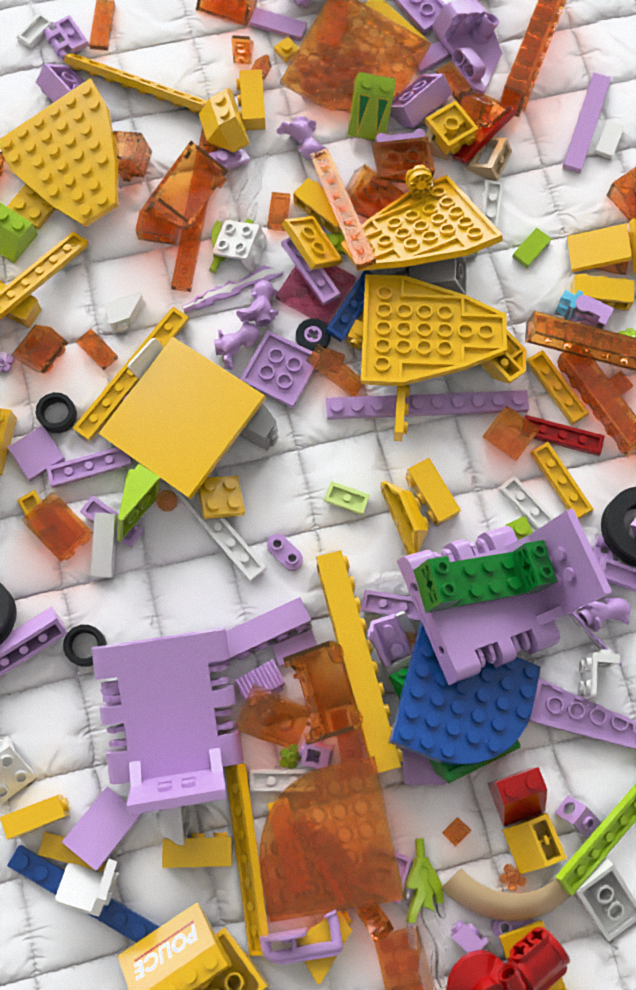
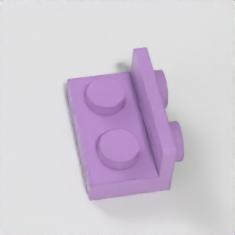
(389, 639)

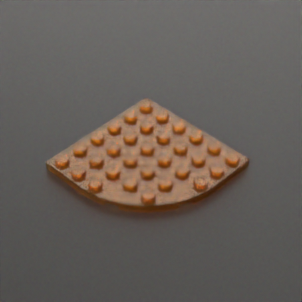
(351, 40)
(329, 844)

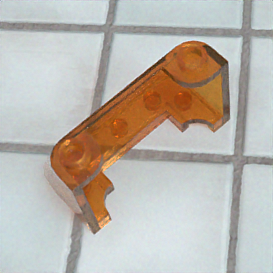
(186, 188)
(325, 691)

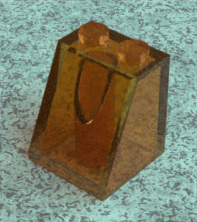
(57, 526)

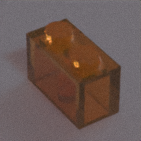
(155, 230)

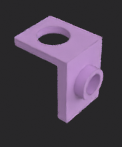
(581, 818)

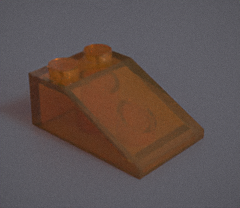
(398, 156)
(369, 193)
(272, 717)

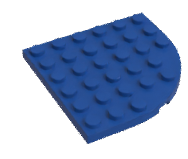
(463, 719)

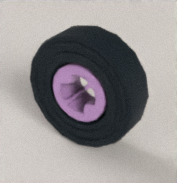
(315, 327)

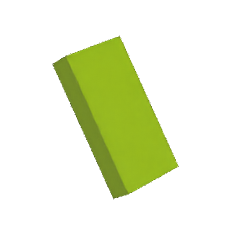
(531, 247)

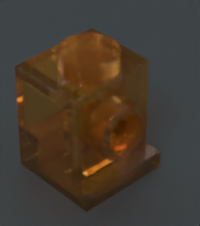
(375, 921)

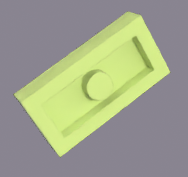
(346, 498)

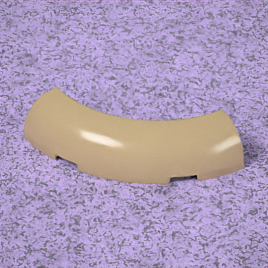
(503, 905)

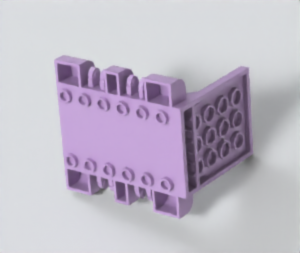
(502, 626)
(168, 718)

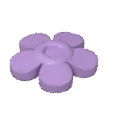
(5, 362)

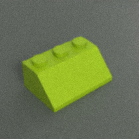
(15, 234)

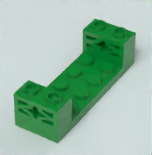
(484, 578)

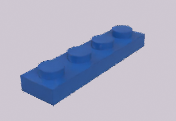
(348, 310)

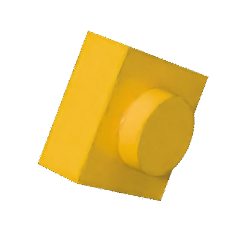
(286, 49)

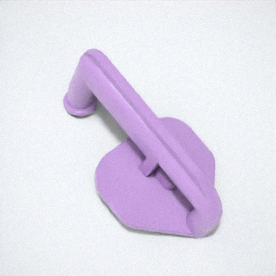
(303, 952)

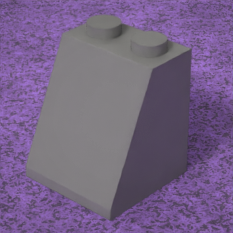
(444, 273)
(261, 428)

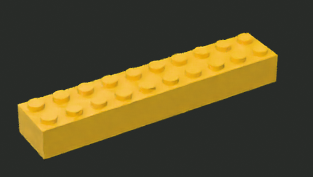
(362, 671)

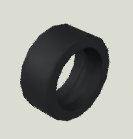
(52, 398)
(72, 634)

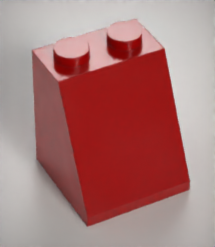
(519, 795)

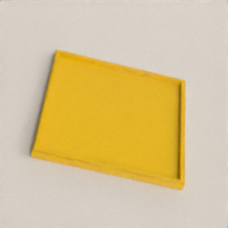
(182, 417)

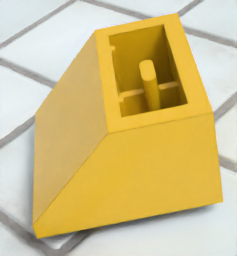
(534, 843)

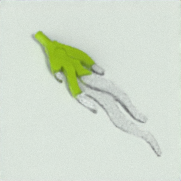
(239, 205)
(421, 915)

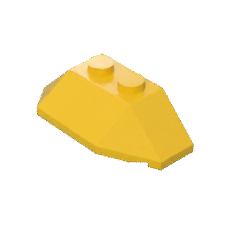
(223, 122)
(509, 365)
(406, 516)

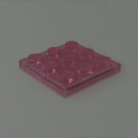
(299, 295)

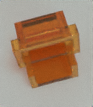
(132, 154)

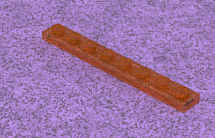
(343, 209)

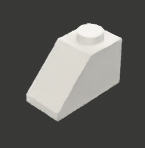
(124, 311)

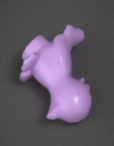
(302, 132)
(261, 308)
(230, 343)
(598, 612)

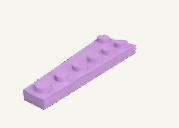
(573, 714)

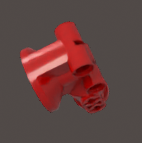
(533, 964)

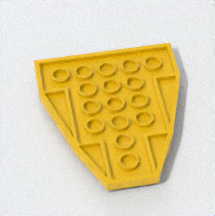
(68, 155)
(427, 228)
(424, 331)

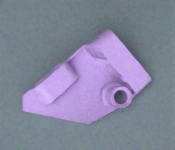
(471, 40)

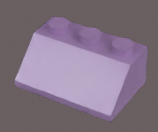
(58, 80)
(420, 99)

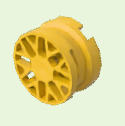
(419, 181)

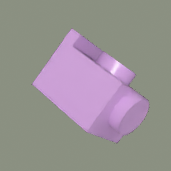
(311, 760)
(467, 936)

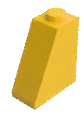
(35, 816)
(320, 933)

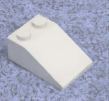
(174, 823)
(607, 900)

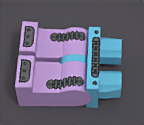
(584, 309)

